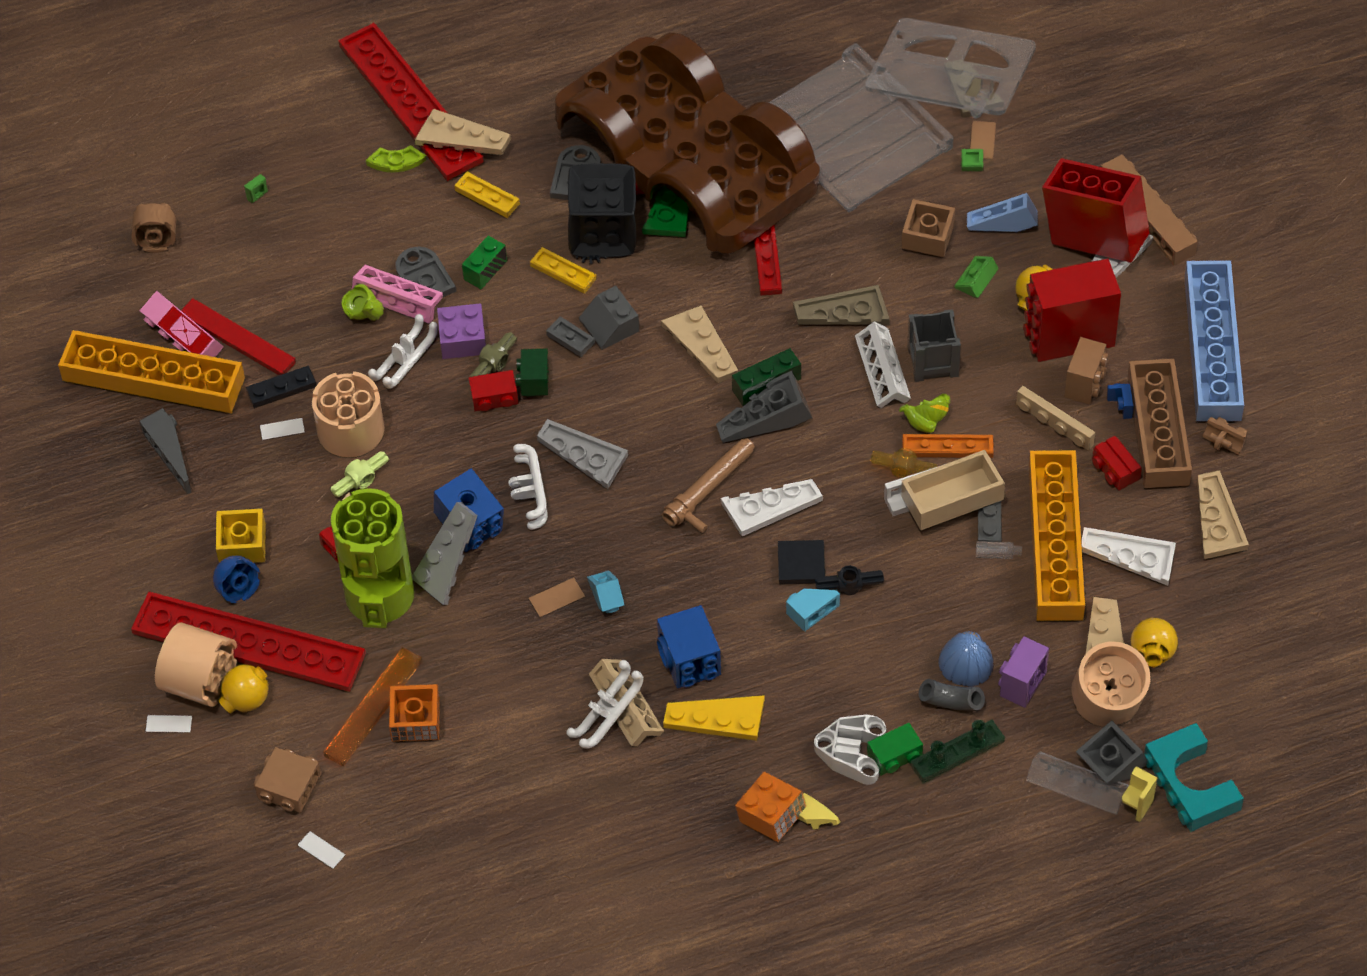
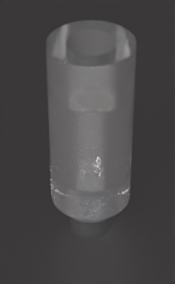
(1000, 550)

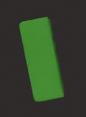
(977, 276)

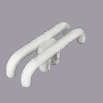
(405, 353)
(530, 485)
(608, 707)

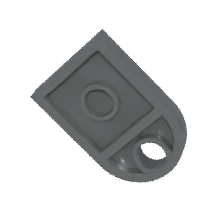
(566, 159)
(424, 271)

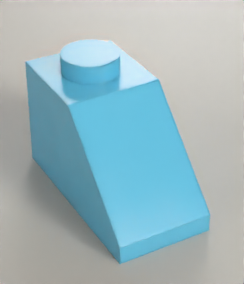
(606, 591)
(811, 606)

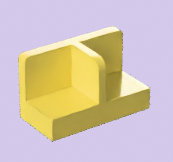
(1140, 792)

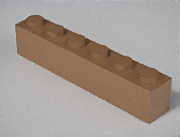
(1167, 229)

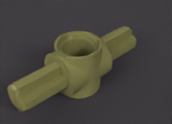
(494, 356)

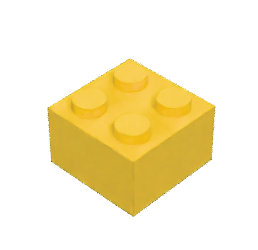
(241, 534)

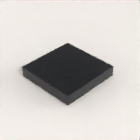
(800, 561)

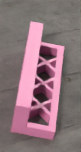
(395, 297)

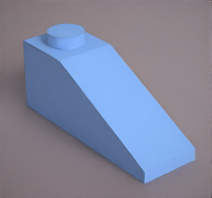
(1008, 215)

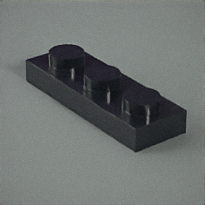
(281, 387)

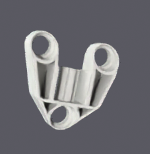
(844, 749)

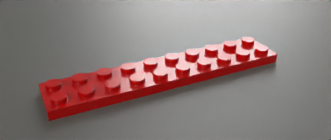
(403, 94)
(257, 641)

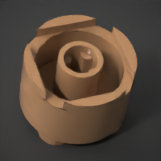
(154, 227)

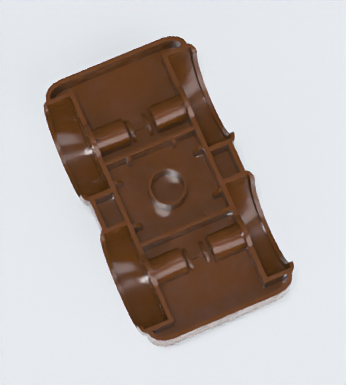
(679, 129)

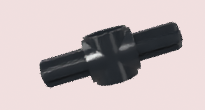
(849, 573)

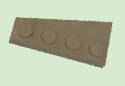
(846, 307)

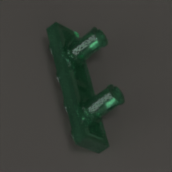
(958, 750)

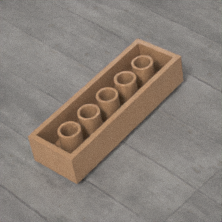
(1159, 423)

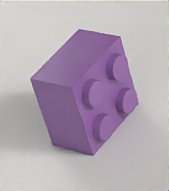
(461, 331)
(1023, 671)

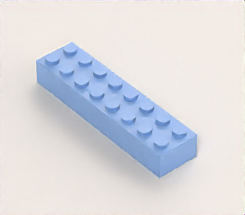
(1213, 340)

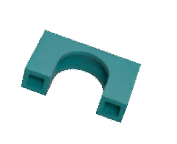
(1194, 807)

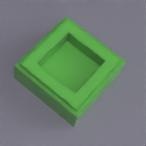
(972, 159)
(256, 188)

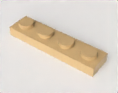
(1056, 418)

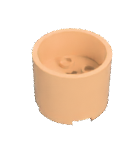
(348, 414)
(194, 663)
(1115, 666)

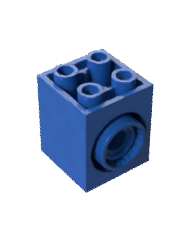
(477, 497)
(688, 647)

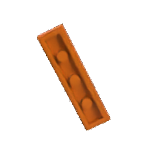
(947, 445)

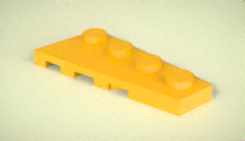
(721, 717)

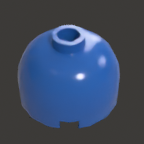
(236, 578)

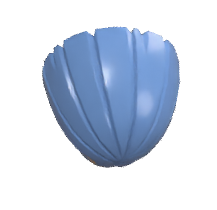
(966, 659)

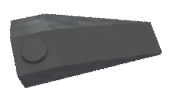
(773, 409)

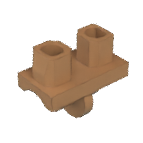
(1224, 435)

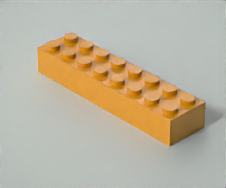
(151, 371)
(1056, 536)

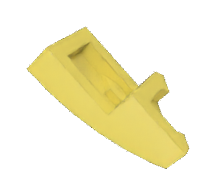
(817, 813)

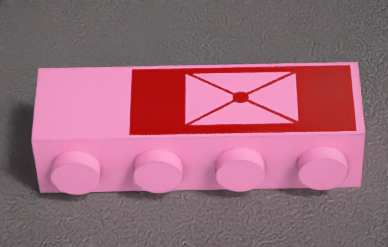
(179, 327)

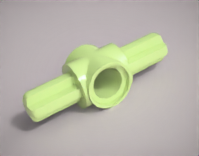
(359, 474)

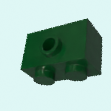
(533, 372)

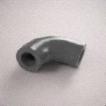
(951, 696)

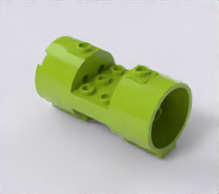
(373, 557)

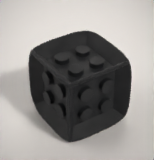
(601, 210)

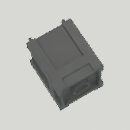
(933, 345)

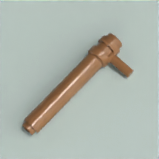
(685, 503)

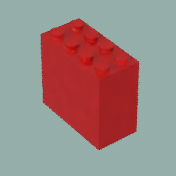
(1096, 210)
(1071, 305)

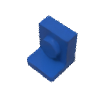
(1123, 396)

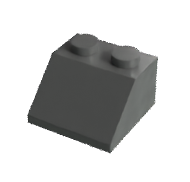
(610, 318)
(1112, 754)

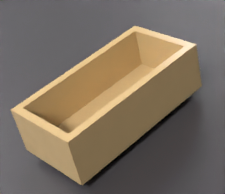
(952, 489)

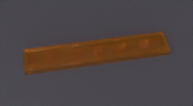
(371, 707)

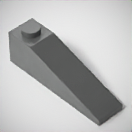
(162, 435)

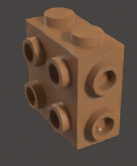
(287, 779)

